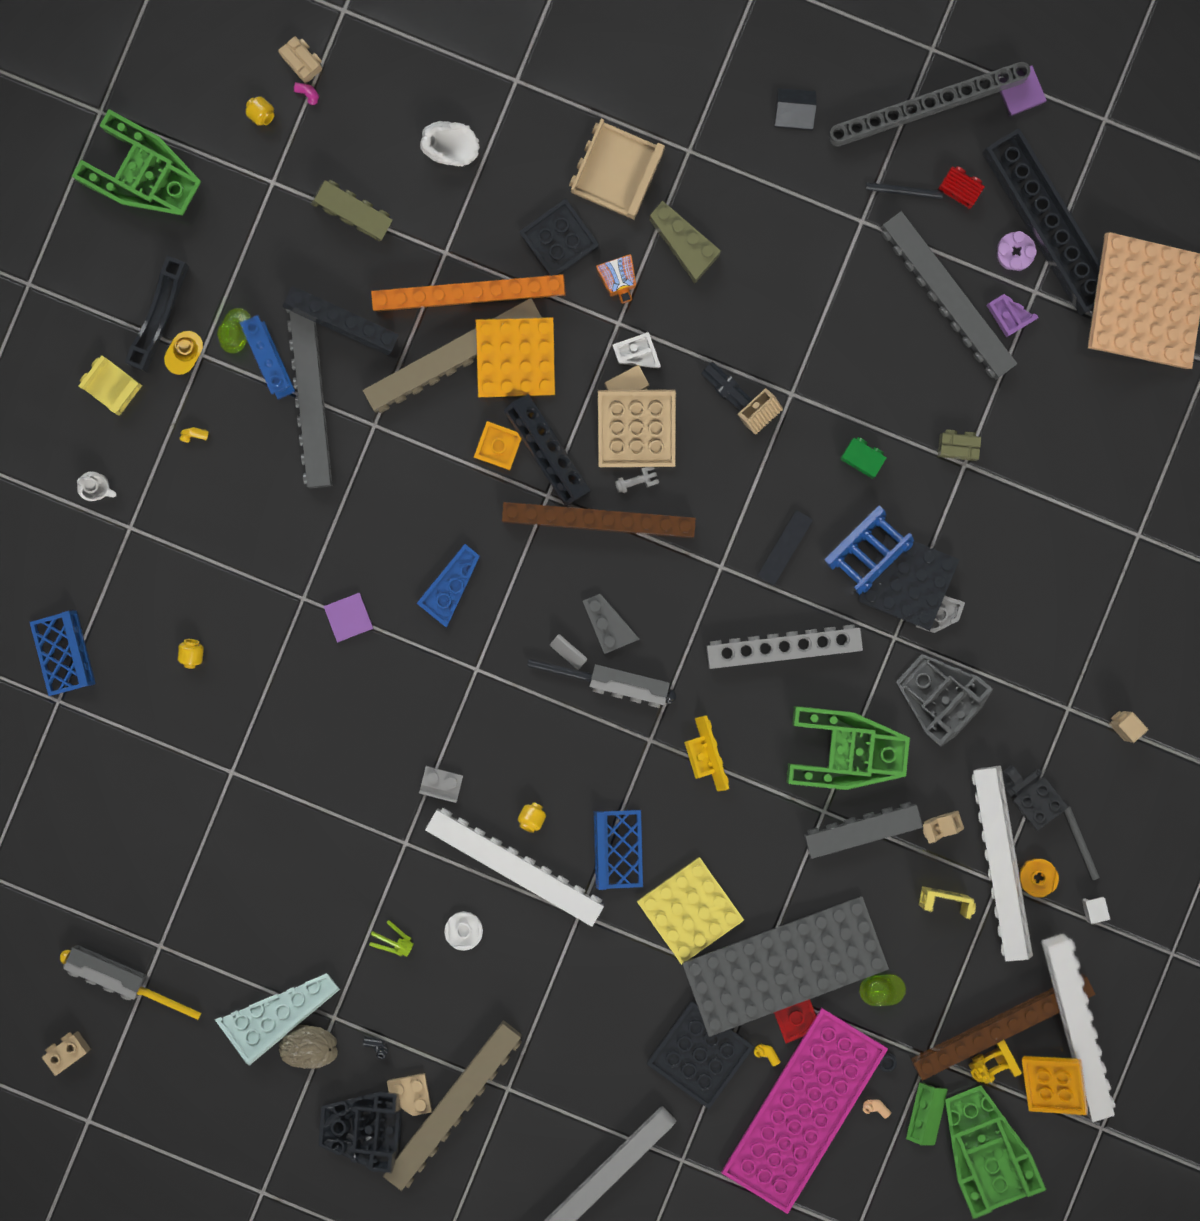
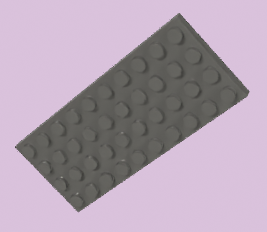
(785, 966)

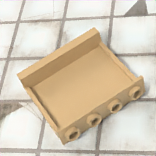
(616, 169)

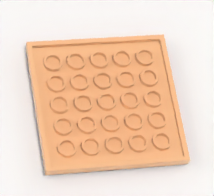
(1147, 301)

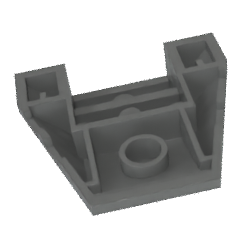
(942, 697)

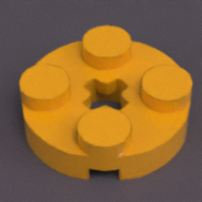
(1045, 886)

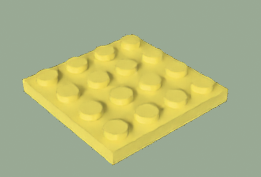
(690, 910)

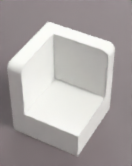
(1095, 910)

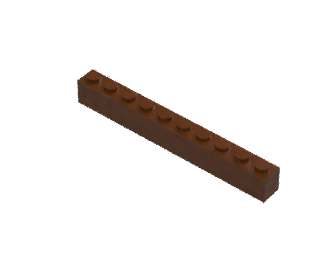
(598, 520)
(990, 1032)

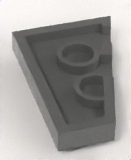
(608, 625)

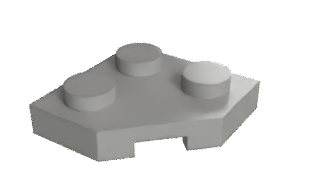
(948, 614)

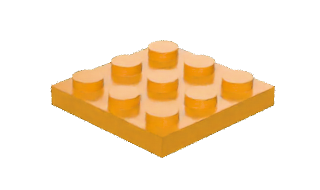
(1055, 1085)

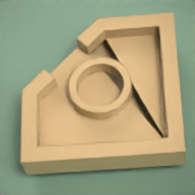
(412, 1093)

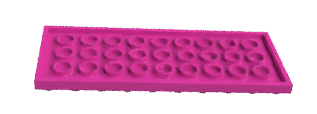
(804, 1110)

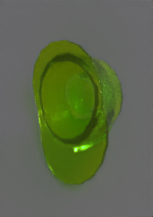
(230, 331)
(882, 990)

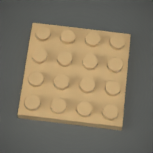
(636, 428)

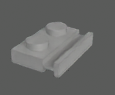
(441, 784)

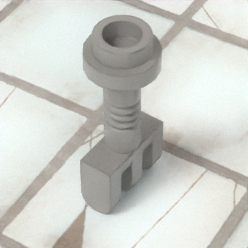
(622, 485)

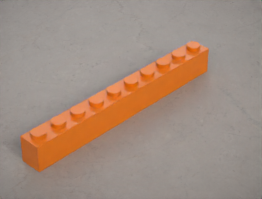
(468, 293)

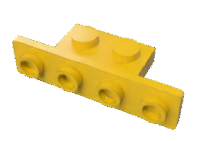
(705, 756)

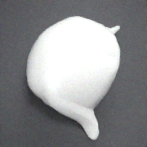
(94, 486)

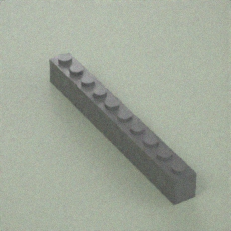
(948, 296)
(310, 401)

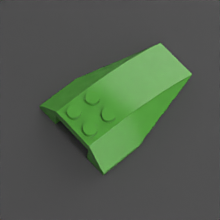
(988, 1154)

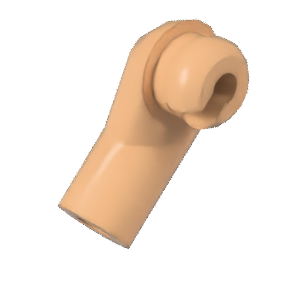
(876, 1105)

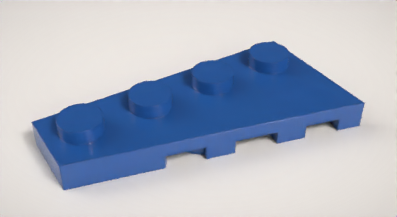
(448, 588)

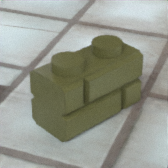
(959, 446)

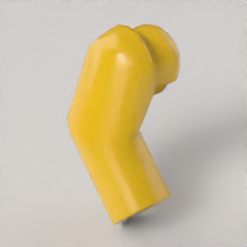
(186, 434)
(767, 1051)

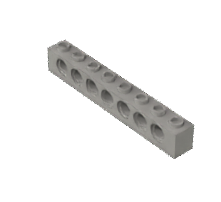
(852, 644)

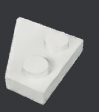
(637, 351)

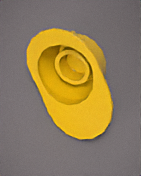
(183, 352)

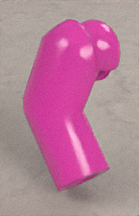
(309, 91)

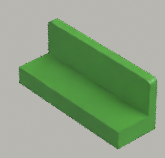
(926, 1114)

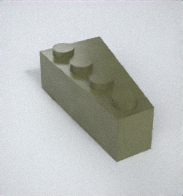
(352, 210)
(687, 244)

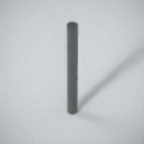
(1081, 843)

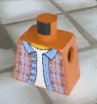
(618, 277)

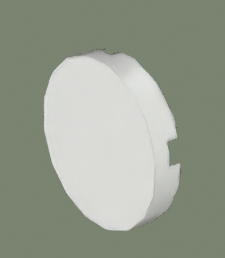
(463, 930)

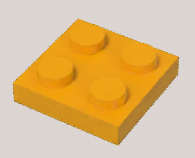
(498, 446)

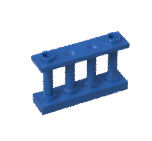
(267, 357)
(864, 532)

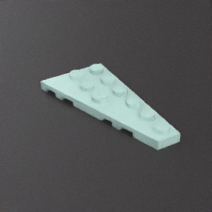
(269, 1020)

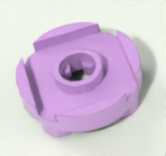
(1017, 240)

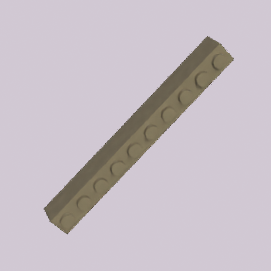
(434, 365)
(453, 1104)

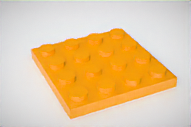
(515, 357)

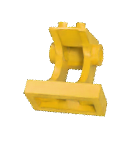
(1003, 1058)

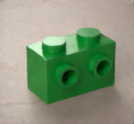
(863, 457)

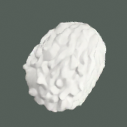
(450, 143)

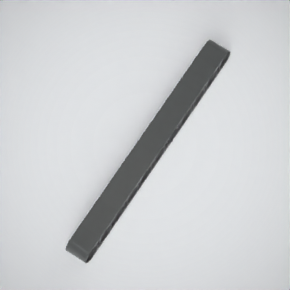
(936, 98)

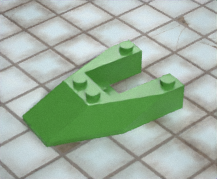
(150, 174)
(859, 751)

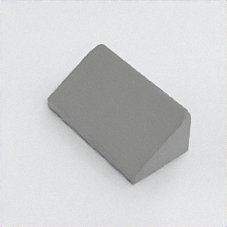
(568, 651)

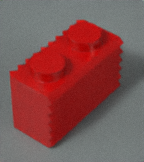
(961, 186)

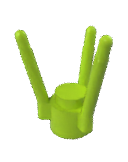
(402, 946)

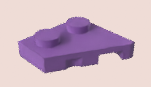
(1010, 315)

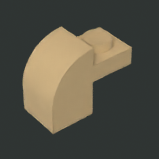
(942, 826)

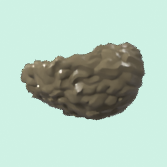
(308, 1047)

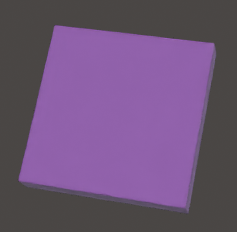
(1024, 95)
(348, 617)

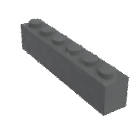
(863, 831)

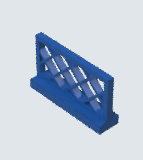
(76, 646)
(601, 849)

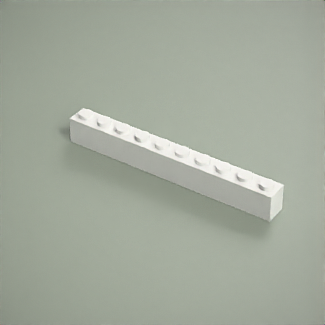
(1002, 863)
(516, 868)
(1077, 1024)

